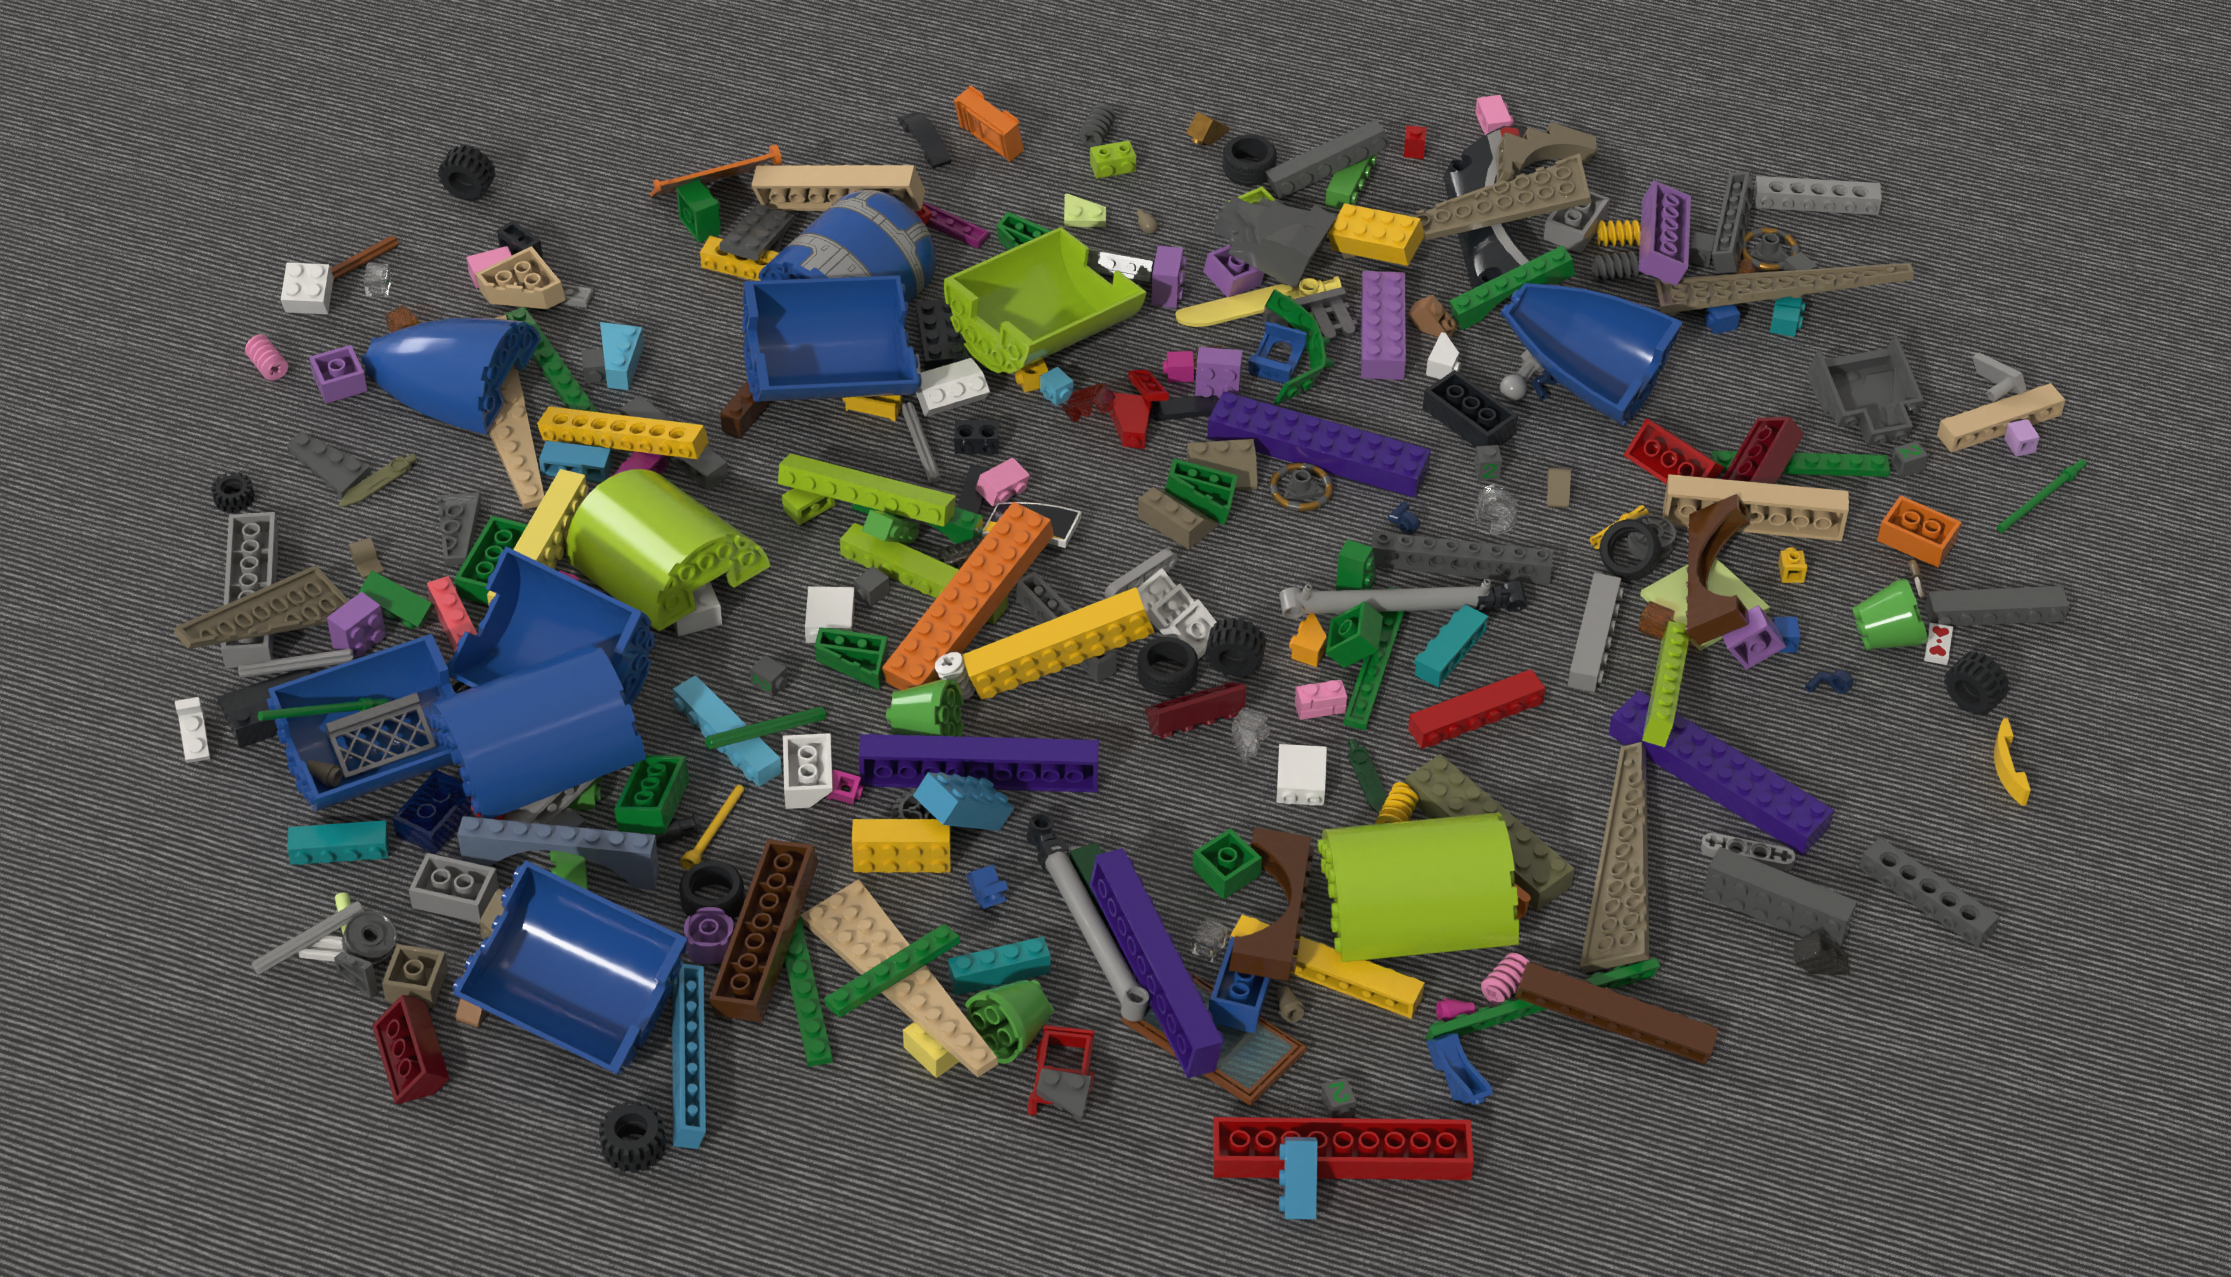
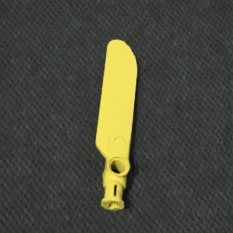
(1247, 303)

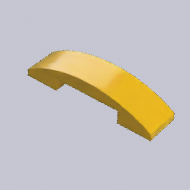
(2014, 783)

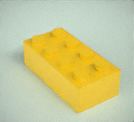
(1376, 234)
(901, 845)

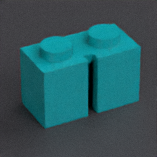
(1786, 316)

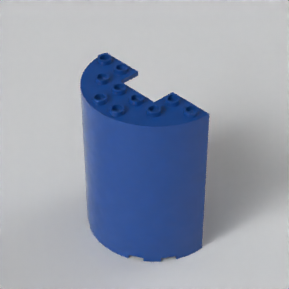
(827, 339)
(546, 615)
(388, 674)
(538, 730)
(573, 968)

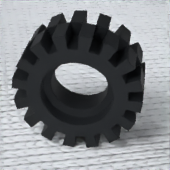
(233, 501)

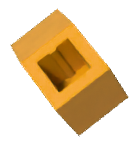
(1309, 643)

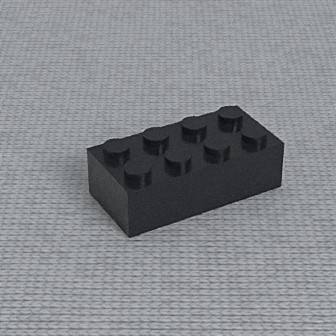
(937, 336)
(1469, 411)

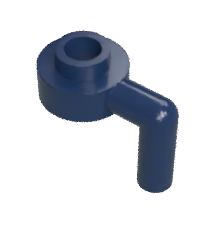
(1538, 381)
(1405, 519)
(1839, 681)

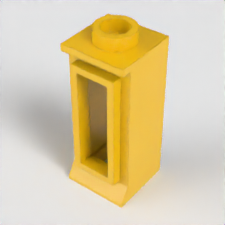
(876, 405)

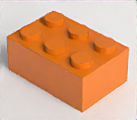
(1919, 531)

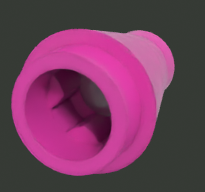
(1449, 1009)

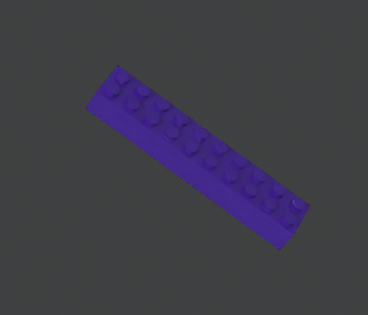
(1320, 442)
(1006, 762)
(1728, 777)
(1156, 963)

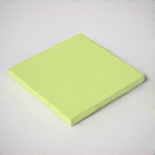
(1672, 593)

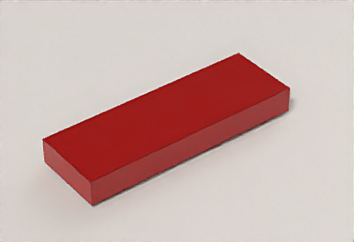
(1148, 385)

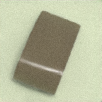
(1558, 487)
(365, 557)

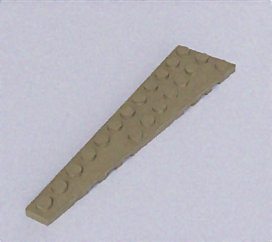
(1524, 197)
(1723, 290)
(1619, 906)

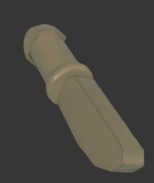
(1917, 577)

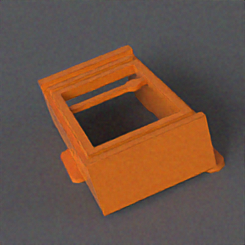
(988, 124)

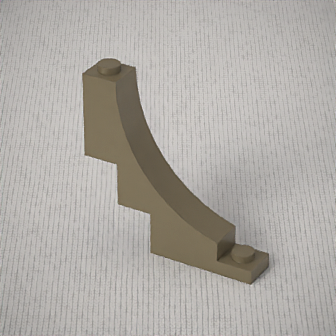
(1555, 143)

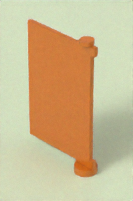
(718, 173)

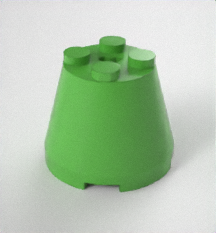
(1890, 618)
(927, 710)
(1009, 1017)

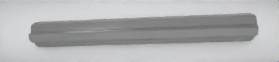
(920, 442)
(295, 663)
(306, 938)

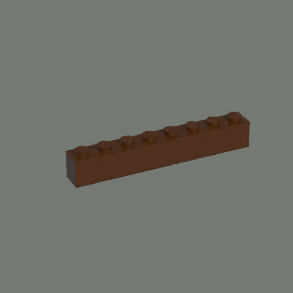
(1617, 1012)

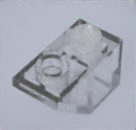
(1248, 732)

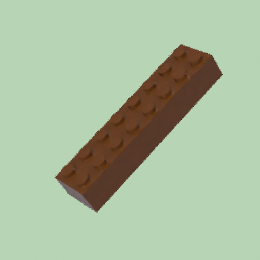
(764, 930)

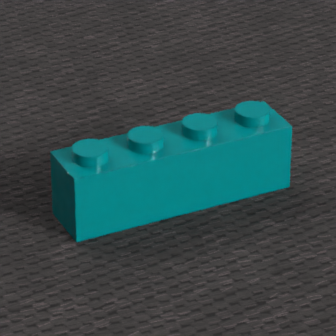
(1450, 645)
(338, 842)
(999, 965)

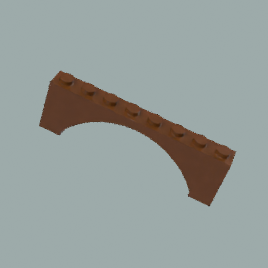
(1709, 530)
(1272, 949)

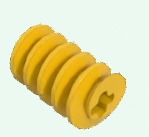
(1618, 232)
(1398, 805)

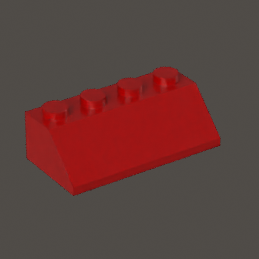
(1667, 454)

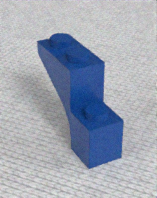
(1462, 1077)

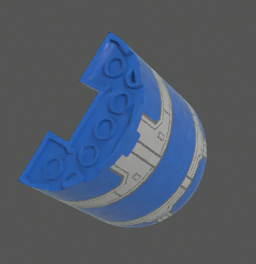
(861, 237)

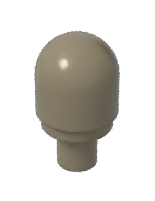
(1146, 222)

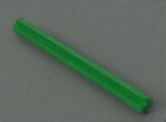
(765, 728)

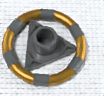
(1768, 248)
(1301, 487)

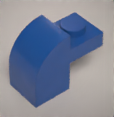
(986, 886)

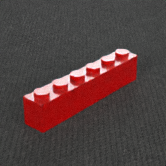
(1476, 709)

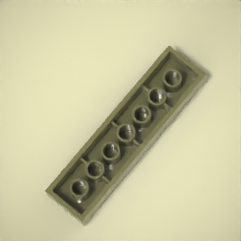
(1450, 793)

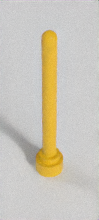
(694, 856)

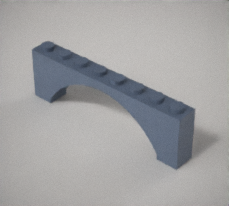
(625, 853)

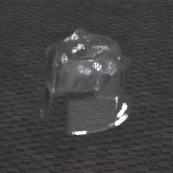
(1496, 505)

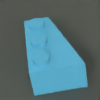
(621, 353)

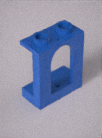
(1275, 370)

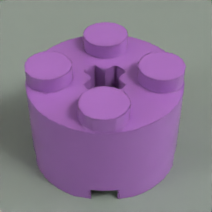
(708, 935)

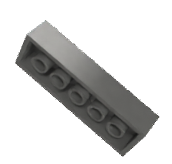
(1778, 897)

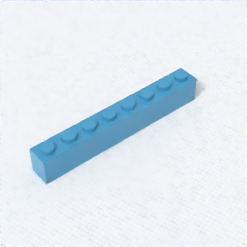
(688, 1057)

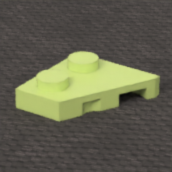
(1083, 213)

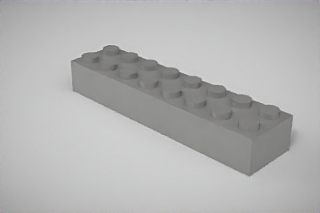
(250, 567)

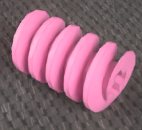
(266, 357)
(1504, 979)

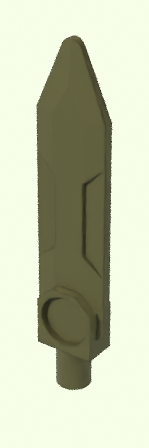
(378, 480)

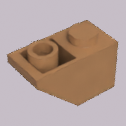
(1431, 317)

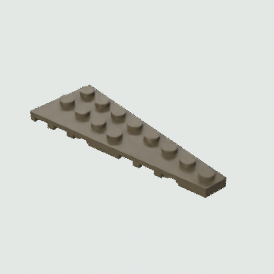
(284, 606)

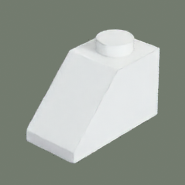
(1443, 358)

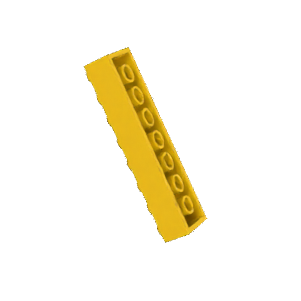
(1058, 643)

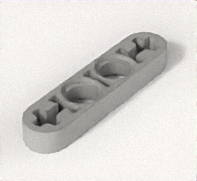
(1164, 559)
(1748, 848)

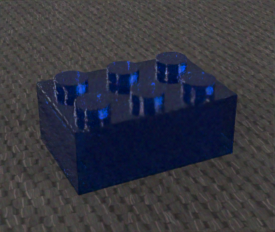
(433, 812)

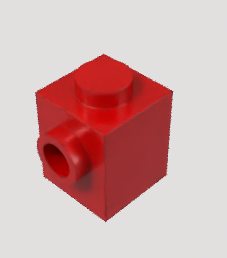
(1415, 142)

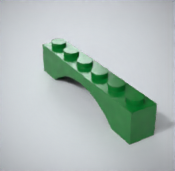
(1478, 302)
(961, 527)

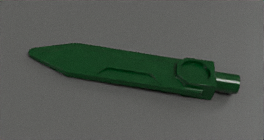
(1367, 775)

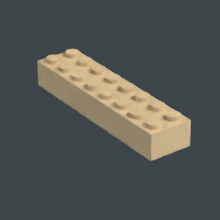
(820, 186)
(1771, 507)

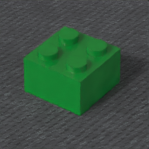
(698, 210)
(1354, 634)
(1227, 863)

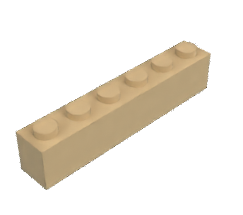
(1992, 419)

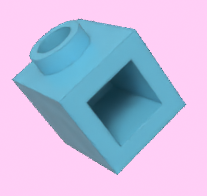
(1056, 386)

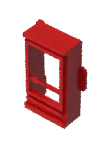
(1063, 1037)

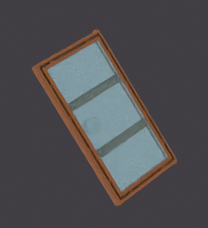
(1247, 1060)

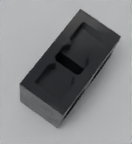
(517, 238)
(976, 437)

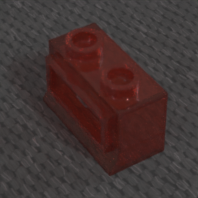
(1082, 399)

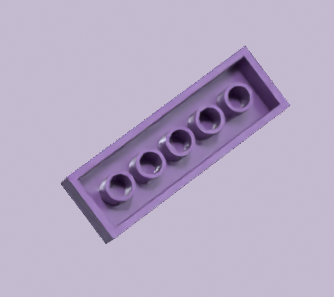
(1664, 233)
(1383, 325)

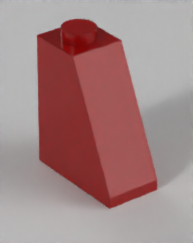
(1131, 419)

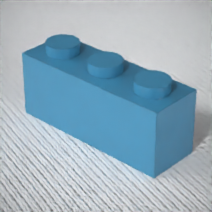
(581, 459)
(1298, 1178)

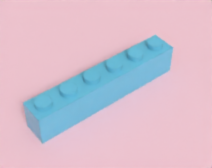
(714, 716)

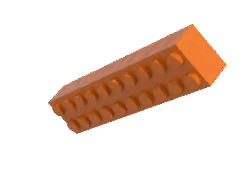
(970, 596)

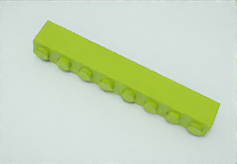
(866, 489)
(902, 564)
(1666, 684)

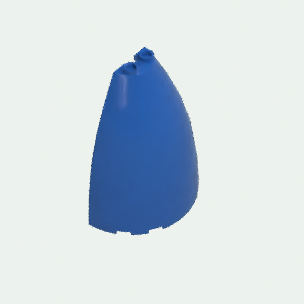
(1594, 344)
(452, 366)

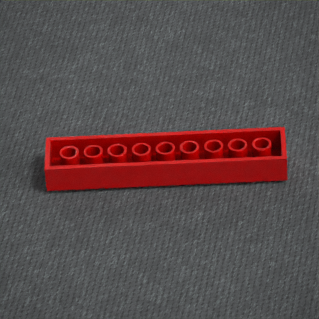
(1347, 1147)

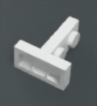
(193, 729)

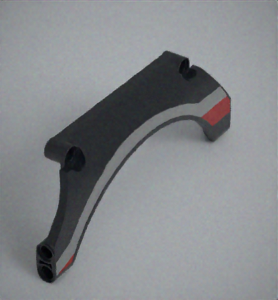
(1489, 249)

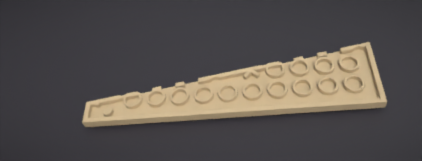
(514, 442)
(864, 938)

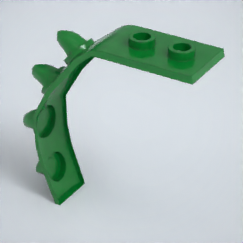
(1304, 321)

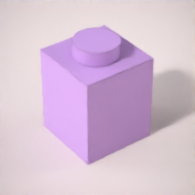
(2021, 437)

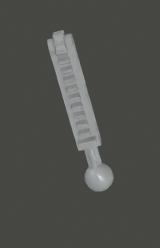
(1514, 385)

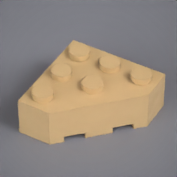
(521, 282)

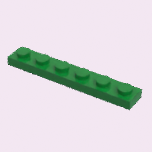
(892, 970)

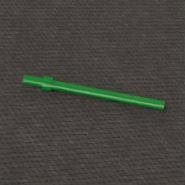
(2067, 474)
(361, 705)

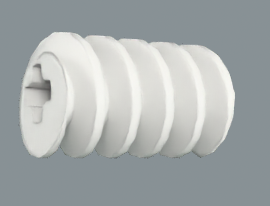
(952, 667)

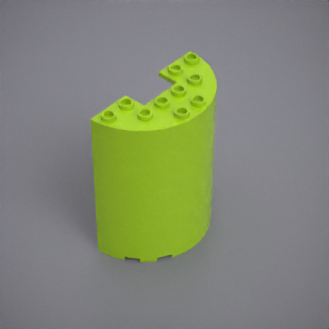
(1035, 302)
(656, 545)
(1420, 886)

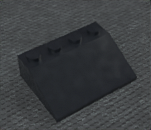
(243, 705)

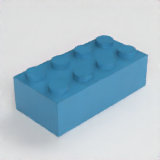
(963, 801)

